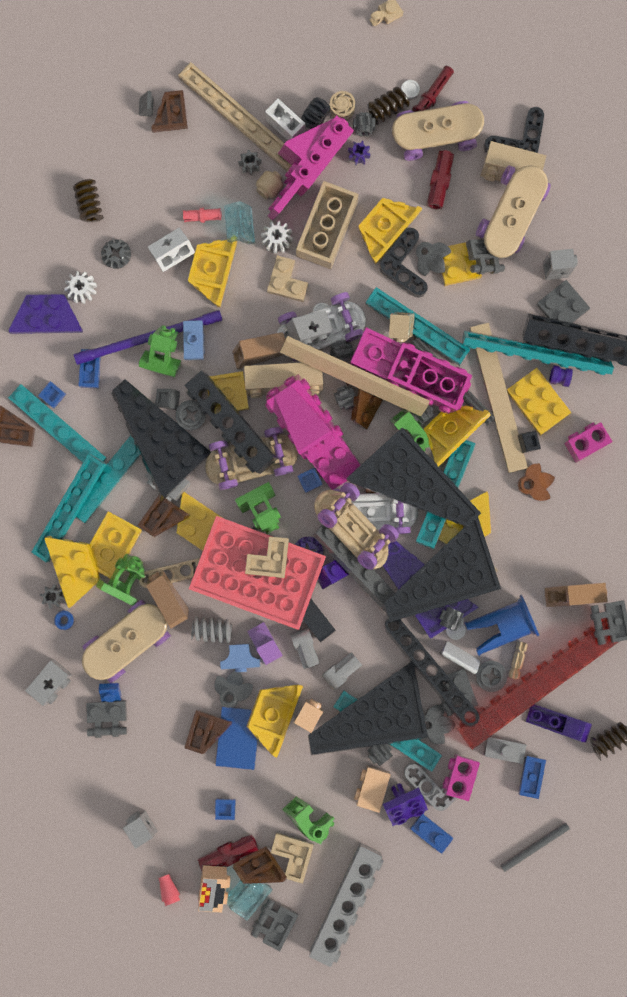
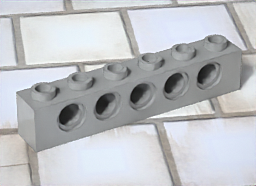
(320, 950)

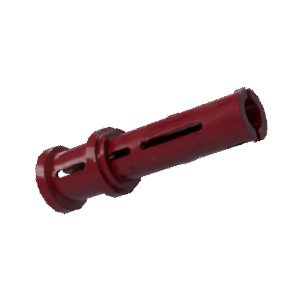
(428, 98)

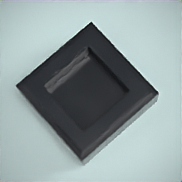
(529, 441)

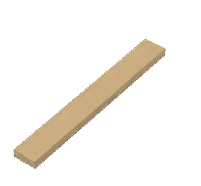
(234, 113)
(354, 376)
(500, 404)

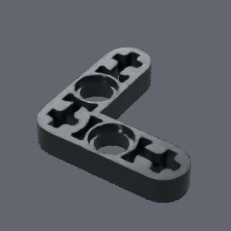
(526, 140)
(397, 261)

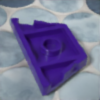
(45, 315)

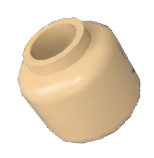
(269, 184)

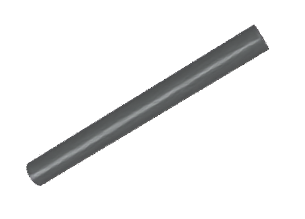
(535, 847)

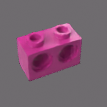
(589, 444)
(467, 777)

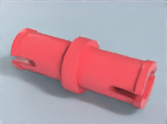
(202, 215)

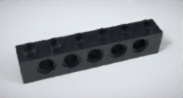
(592, 336)
(264, 456)

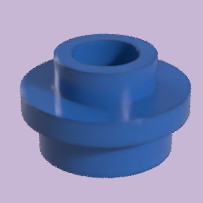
(57, 620)

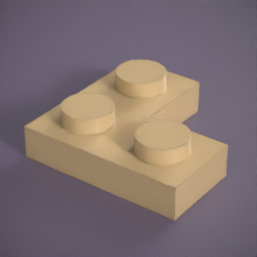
(282, 283)
(271, 565)
(298, 853)

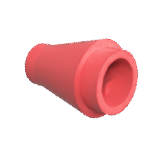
(168, 890)

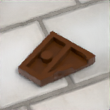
(171, 113)
(365, 408)
(15, 430)
(161, 517)
(205, 731)
(259, 868)

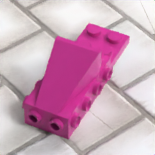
(309, 156)
(412, 370)
(312, 430)

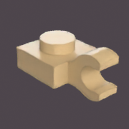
(387, 12)

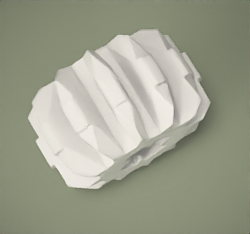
(270, 233)
(73, 285)

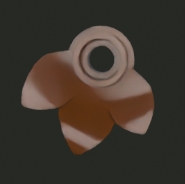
(538, 482)

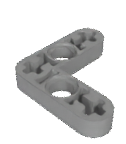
(436, 791)

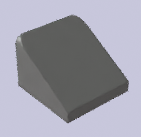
(146, 104)
(167, 398)

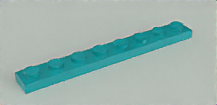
(530, 352)

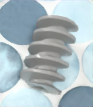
(211, 630)

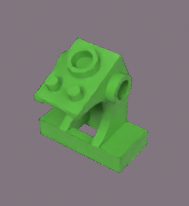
(162, 341)
(406, 421)
(267, 519)
(118, 588)
(299, 813)

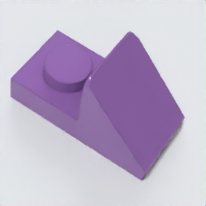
(264, 643)

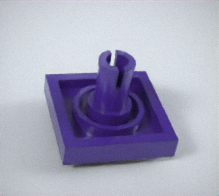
(404, 805)

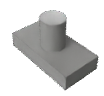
(505, 750)

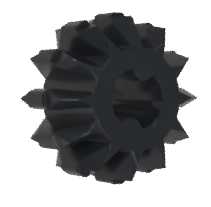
(315, 113)

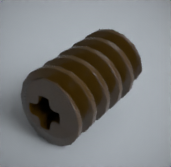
(387, 103)
(87, 201)
(609, 740)

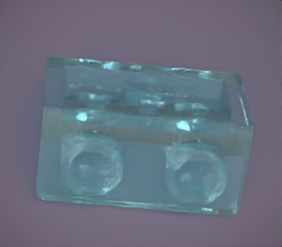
(239, 222)
(247, 898)

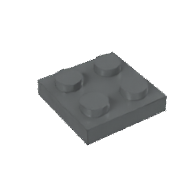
(563, 304)

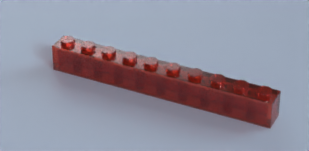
(534, 686)

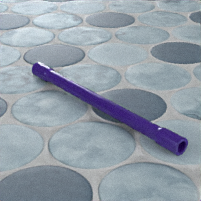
(91, 354)

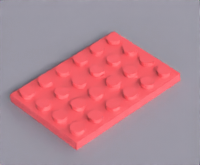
(223, 575)

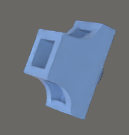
(193, 340)
(240, 658)

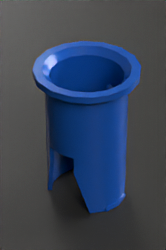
(513, 622)

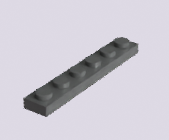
(366, 578)

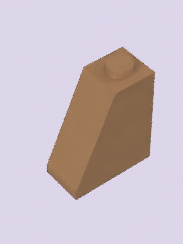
(258, 349)
(576, 595)
(167, 599)

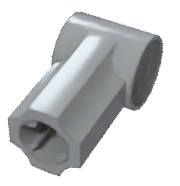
(304, 645)
(338, 673)

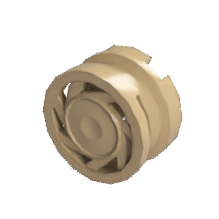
(342, 105)

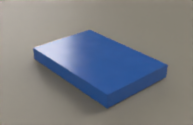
(237, 744)

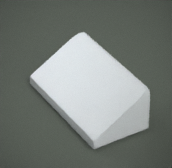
(460, 657)

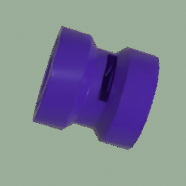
(560, 376)

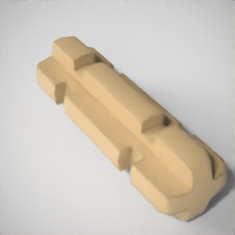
(518, 659)

